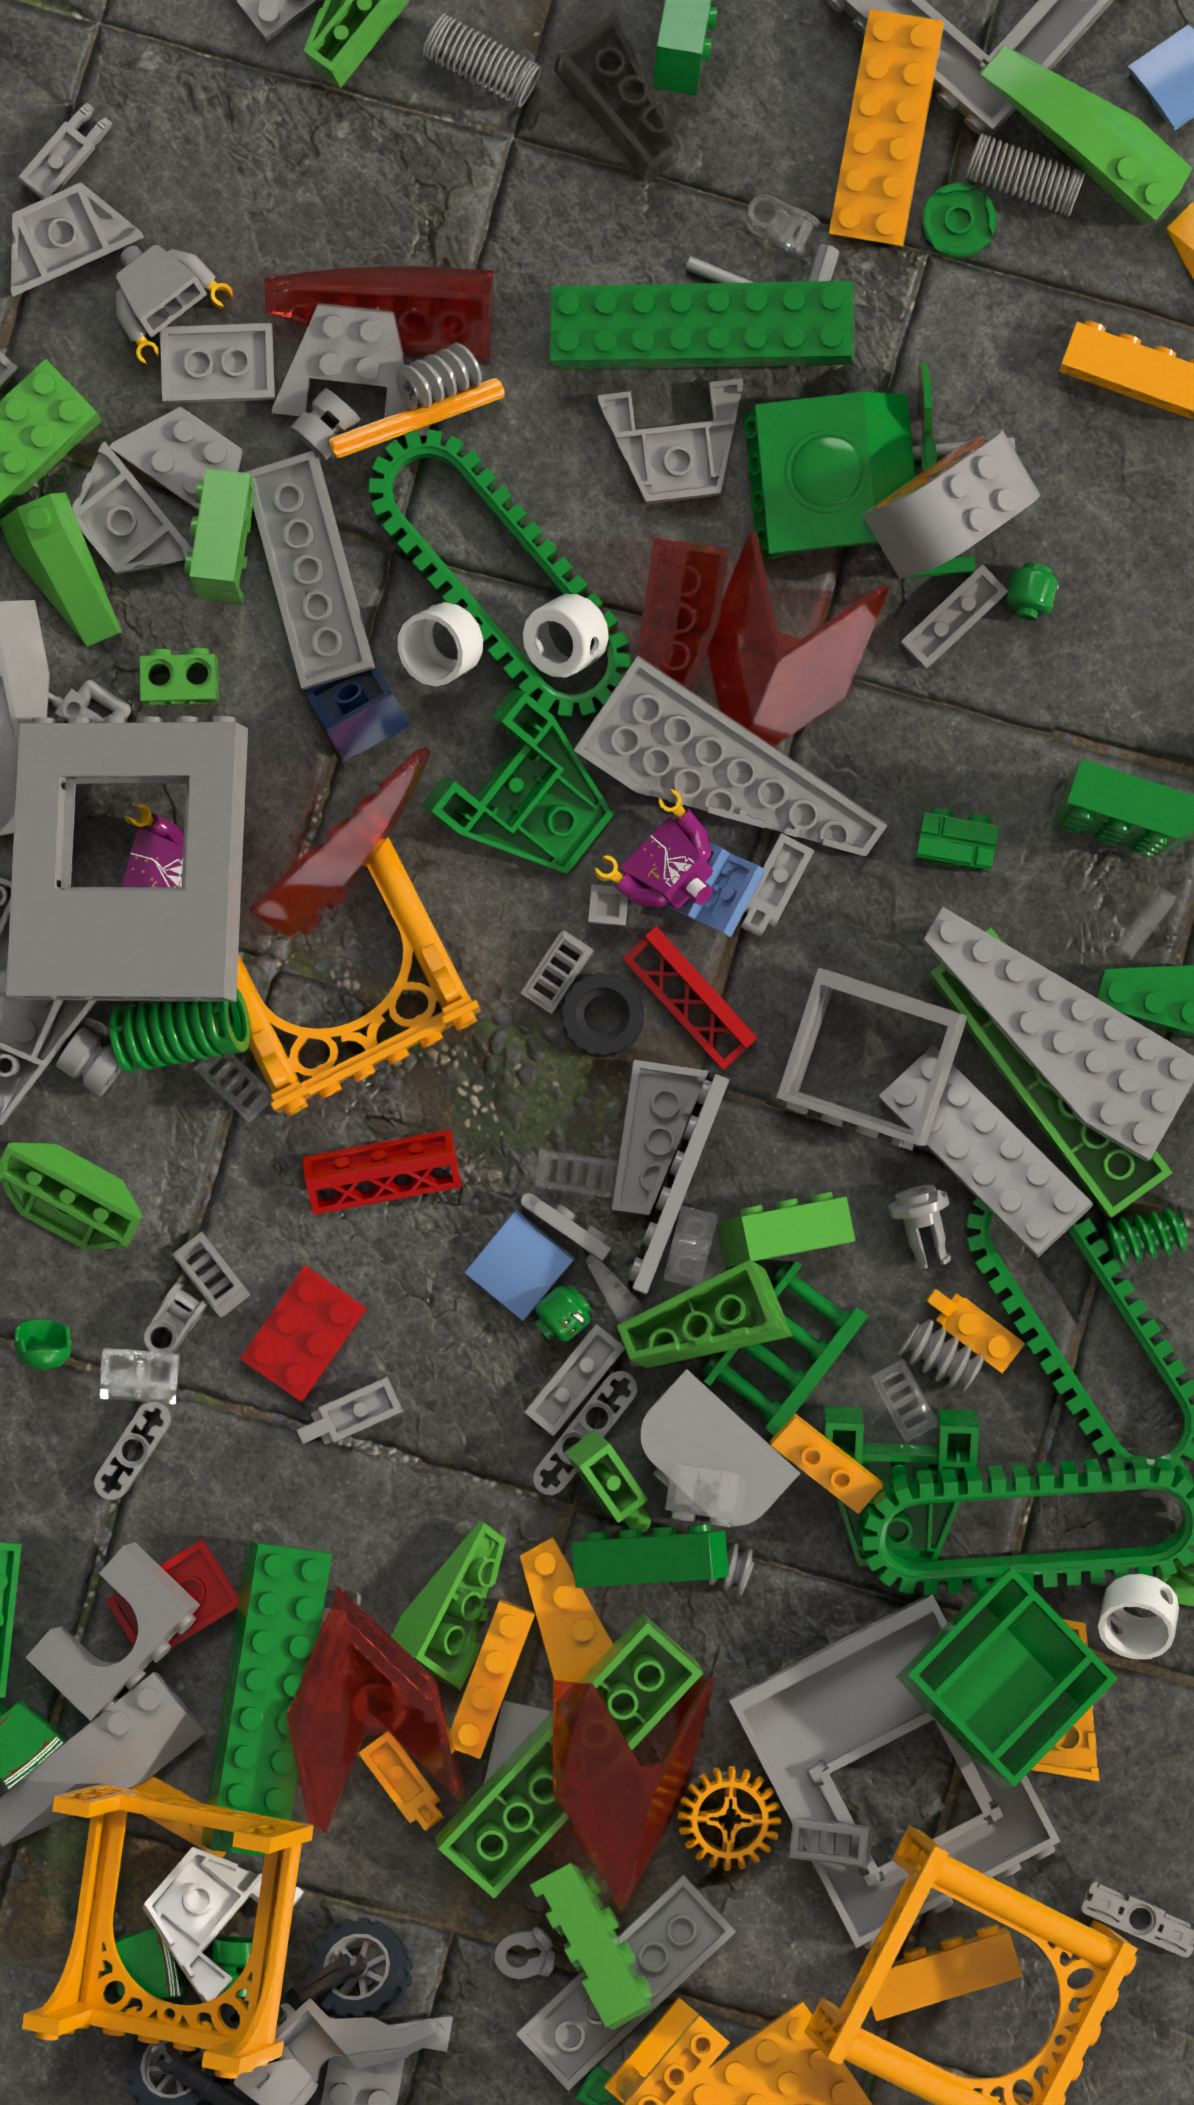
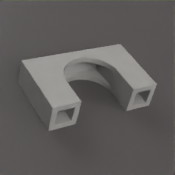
(161, 1612)

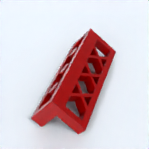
(702, 990)
(380, 1165)

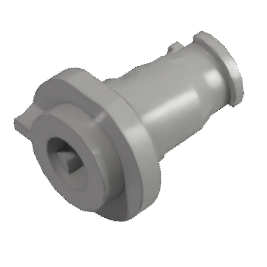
(919, 1209)

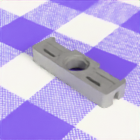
(1115, 1910)

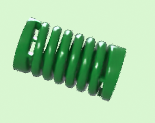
(192, 1038)

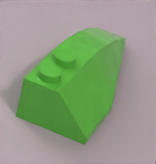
(1093, 133)

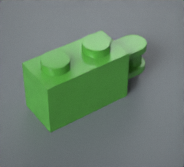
(609, 1481)

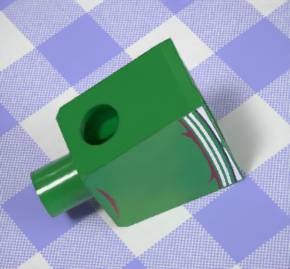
(25, 1741)
(149, 1964)

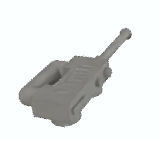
(76, 703)

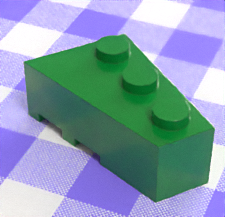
(683, 44)
(1152, 995)

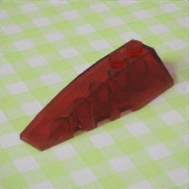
(327, 871)

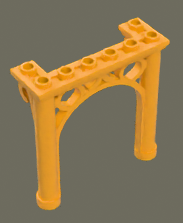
(445, 988)

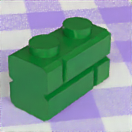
(956, 840)

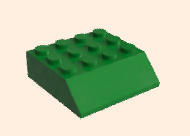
(1125, 809)
(1007, 1678)

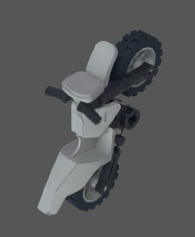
(334, 1986)

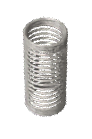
(481, 53)
(1066, 190)

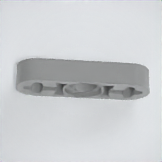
(125, 1479)

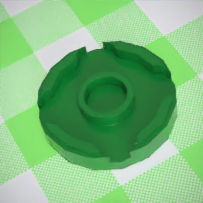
(958, 220)

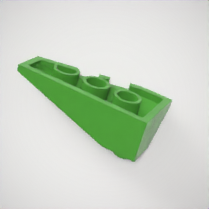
(446, 1615)

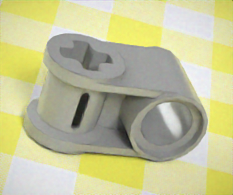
(175, 1318)

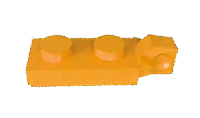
(976, 1329)

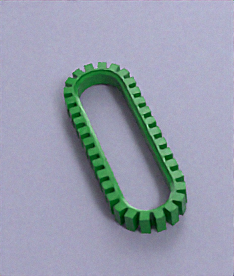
(527, 537)
(1055, 1359)
(1161, 1477)

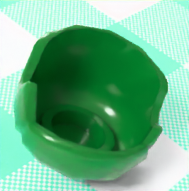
(42, 1343)

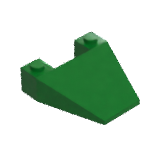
(535, 800)
(920, 1529)

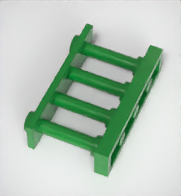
(797, 1382)

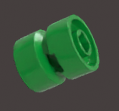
(232, 1955)

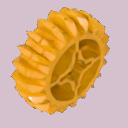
(747, 1818)

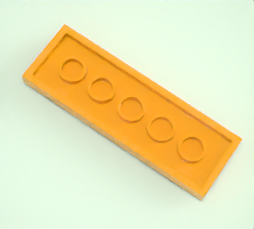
(886, 127)

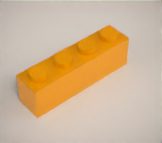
(1130, 368)
(490, 1678)
(947, 1971)

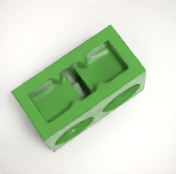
(178, 688)

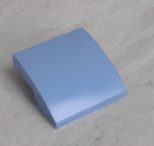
(1168, 77)
(733, 887)
(519, 1265)

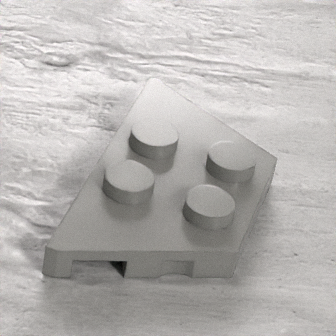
(64, 235)
(178, 451)
(124, 519)

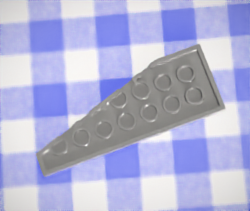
(668, 738)
(1093, 1057)

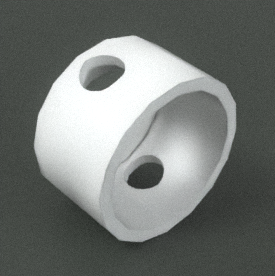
(582, 621)
(421, 655)
(1139, 1635)

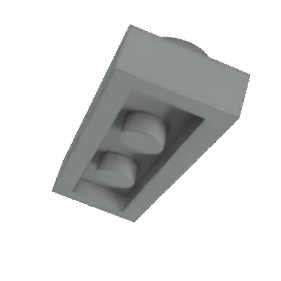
(954, 617)
(574, 1380)

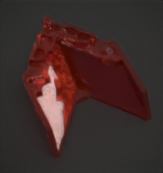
(774, 679)
(357, 1689)
(608, 1796)

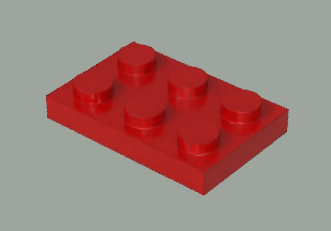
(303, 1333)
(201, 1578)

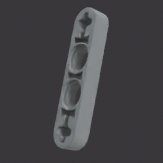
(580, 1428)

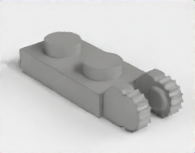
(63, 154)

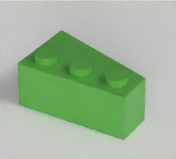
(347, 33)
(220, 535)
(785, 1230)

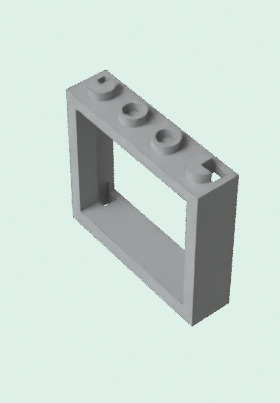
(836, 1114)

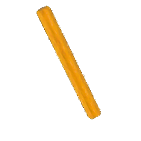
(409, 420)

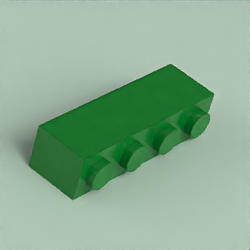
(650, 1558)

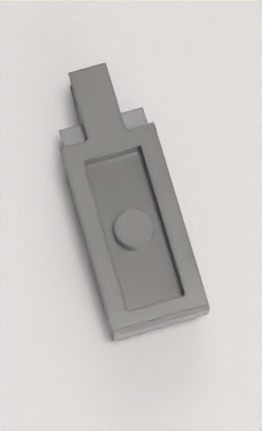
(352, 1413)

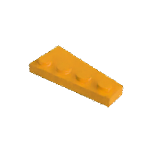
(565, 1616)
(1076, 1751)

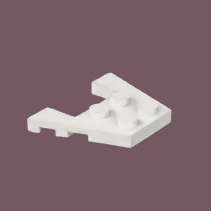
(195, 1907)

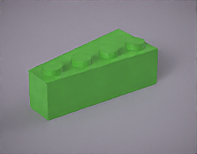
(708, 1319)
(595, 1945)

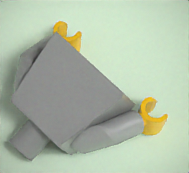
(159, 289)

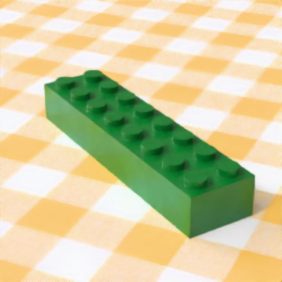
(702, 325)
(270, 1648)

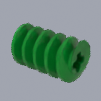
(1147, 1236)

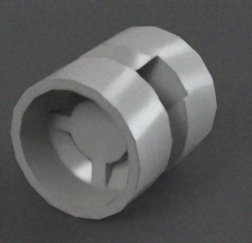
(315, 432)
(91, 1061)

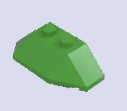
(69, 1195)

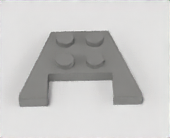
(345, 347)
(676, 459)
(376, 2083)

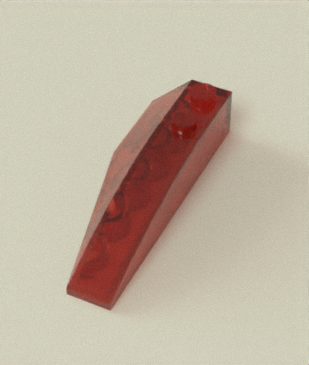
(428, 303)
(682, 606)

